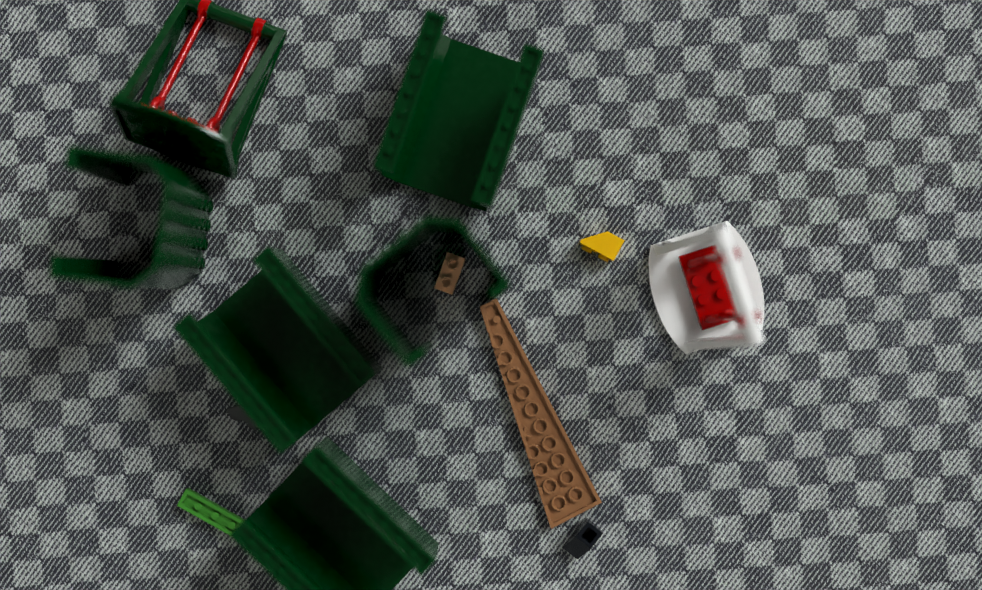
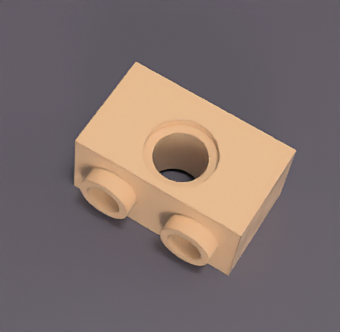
(449, 273)

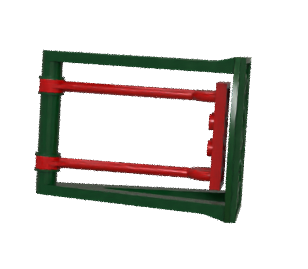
(184, 137)

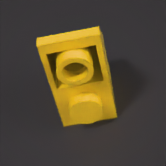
(604, 244)

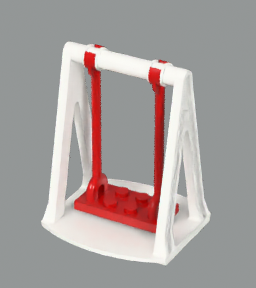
(707, 289)

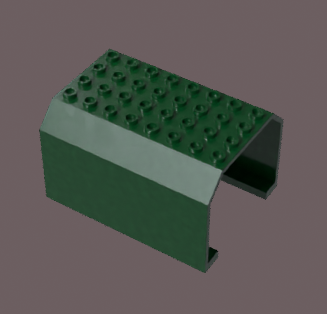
(456, 117)
(180, 231)
(389, 256)
(280, 350)
(334, 529)

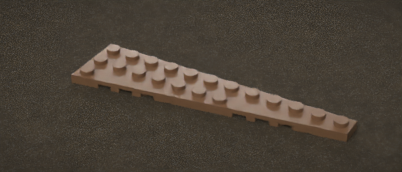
(553, 460)

